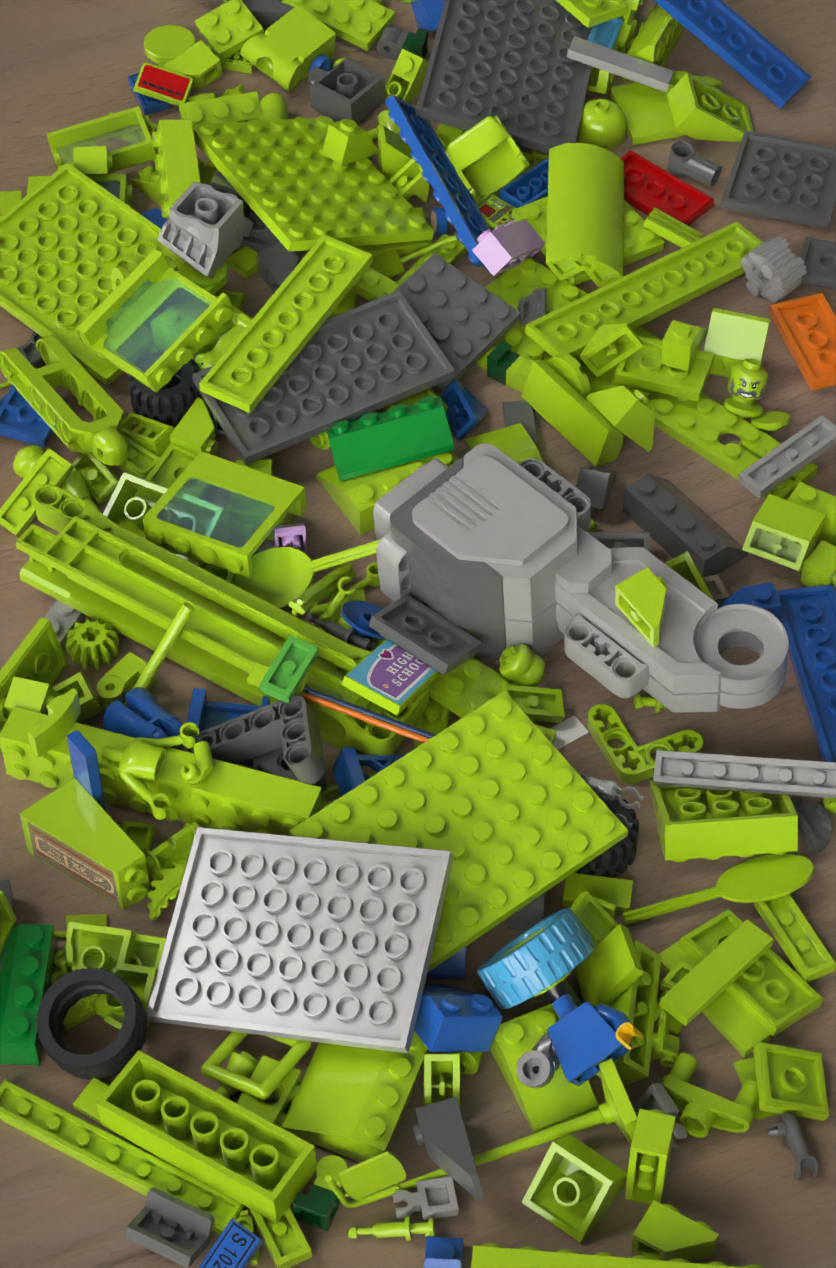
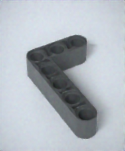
(266, 729)

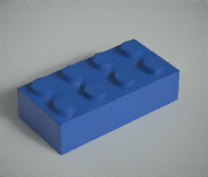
(528, 187)

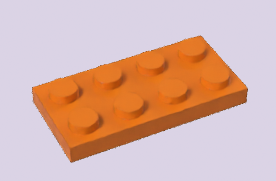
(810, 335)

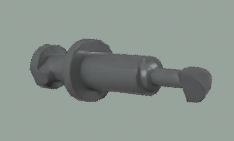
(348, 636)

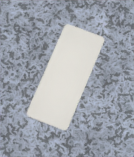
(568, 732)

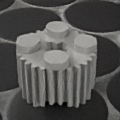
(773, 270)

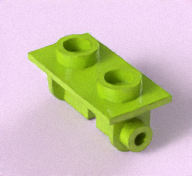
(174, 848)
(664, 1045)

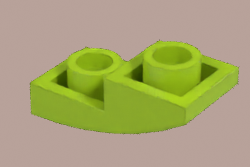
(62, 716)

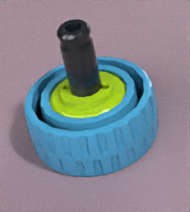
(538, 961)

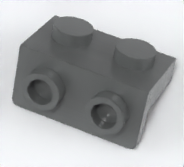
(171, 1228)

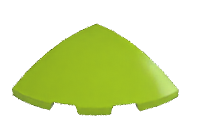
(120, 952)

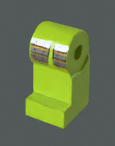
(121, 680)

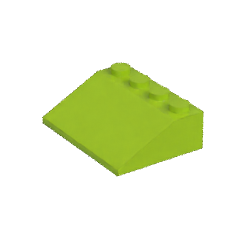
(359, 494)
(722, 823)
(355, 1098)

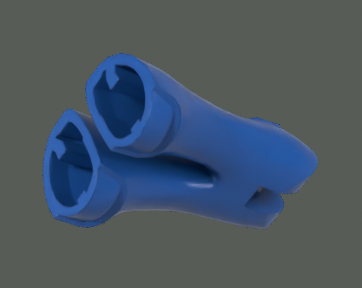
(141, 718)

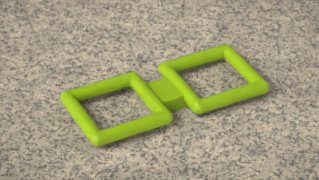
(263, 1090)

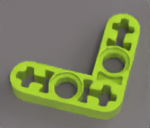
(636, 756)

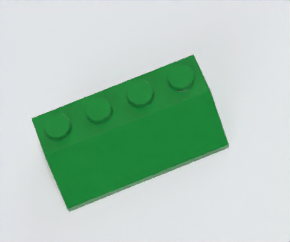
(390, 438)
(24, 979)

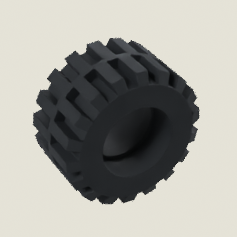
(170, 401)
(622, 853)

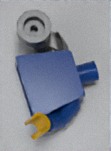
(578, 1043)

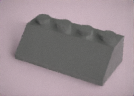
(680, 524)

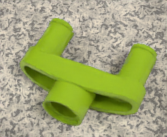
(705, 1109)

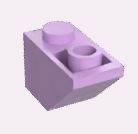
(291, 536)

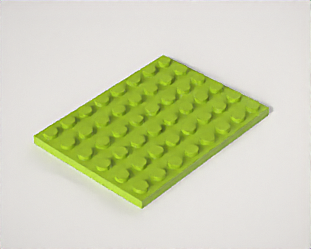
(302, 191)
(61, 258)
(491, 798)

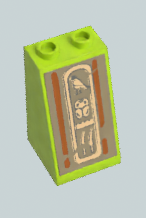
(86, 845)

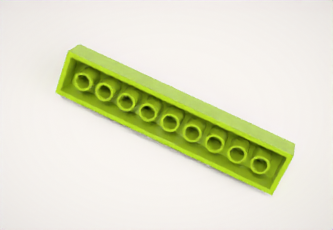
(226, 799)

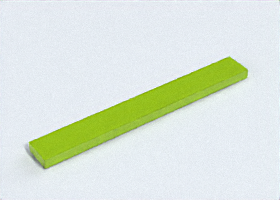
(110, 1154)

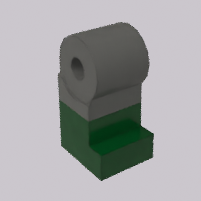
(400, 40)

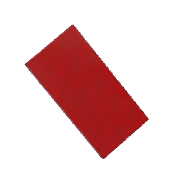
(653, 187)

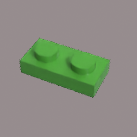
(289, 669)

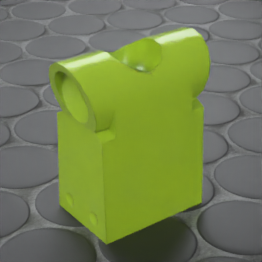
(290, 47)

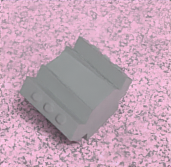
(205, 227)

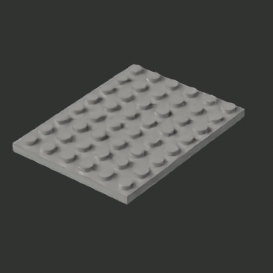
(301, 938)

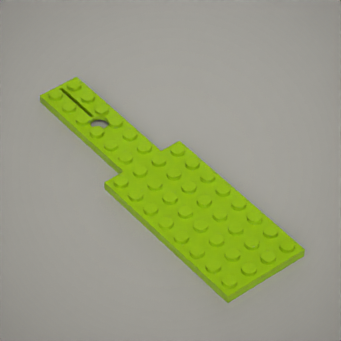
(686, 420)

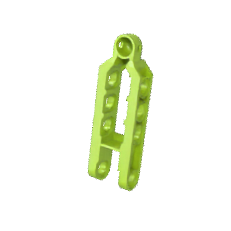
(63, 369)

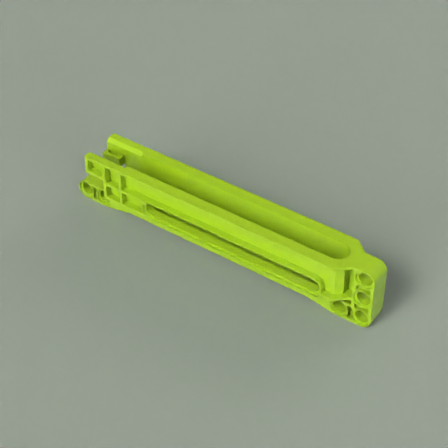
(143, 586)

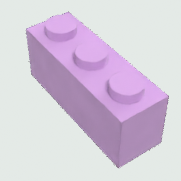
(507, 246)

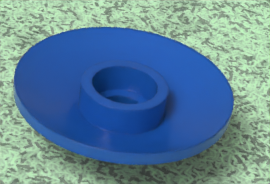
(359, 615)

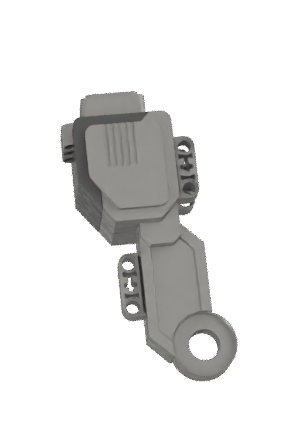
(513, 565)

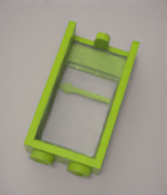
(122, 133)

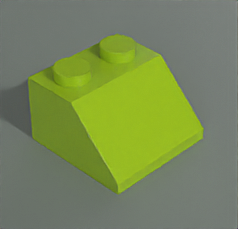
(735, 338)
(574, 1187)

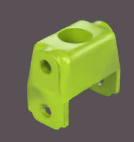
(486, 157)

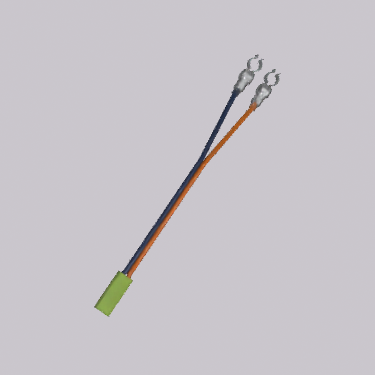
(604, 788)

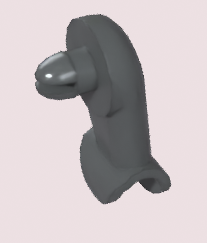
(793, 1136)

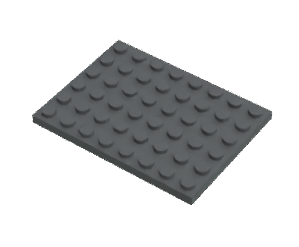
(507, 64)

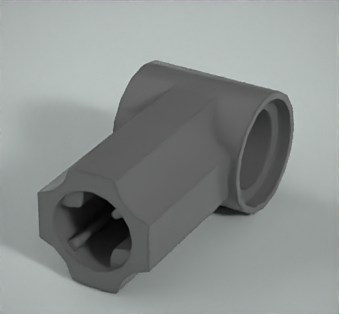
(685, 162)

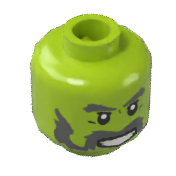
(747, 381)

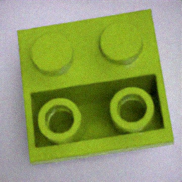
(784, 532)

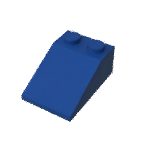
(456, 1019)

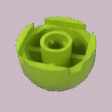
(602, 124)

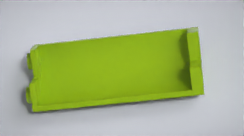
(585, 212)

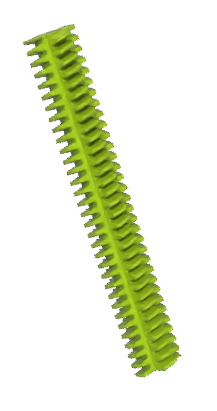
(320, 590)

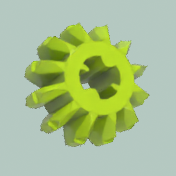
(92, 643)

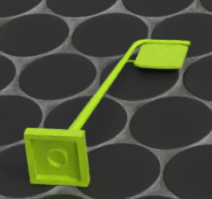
(386, 1169)

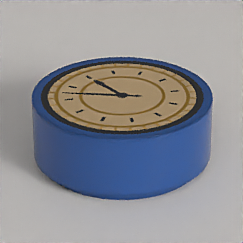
(438, 221)

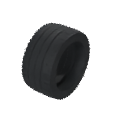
(64, 995)

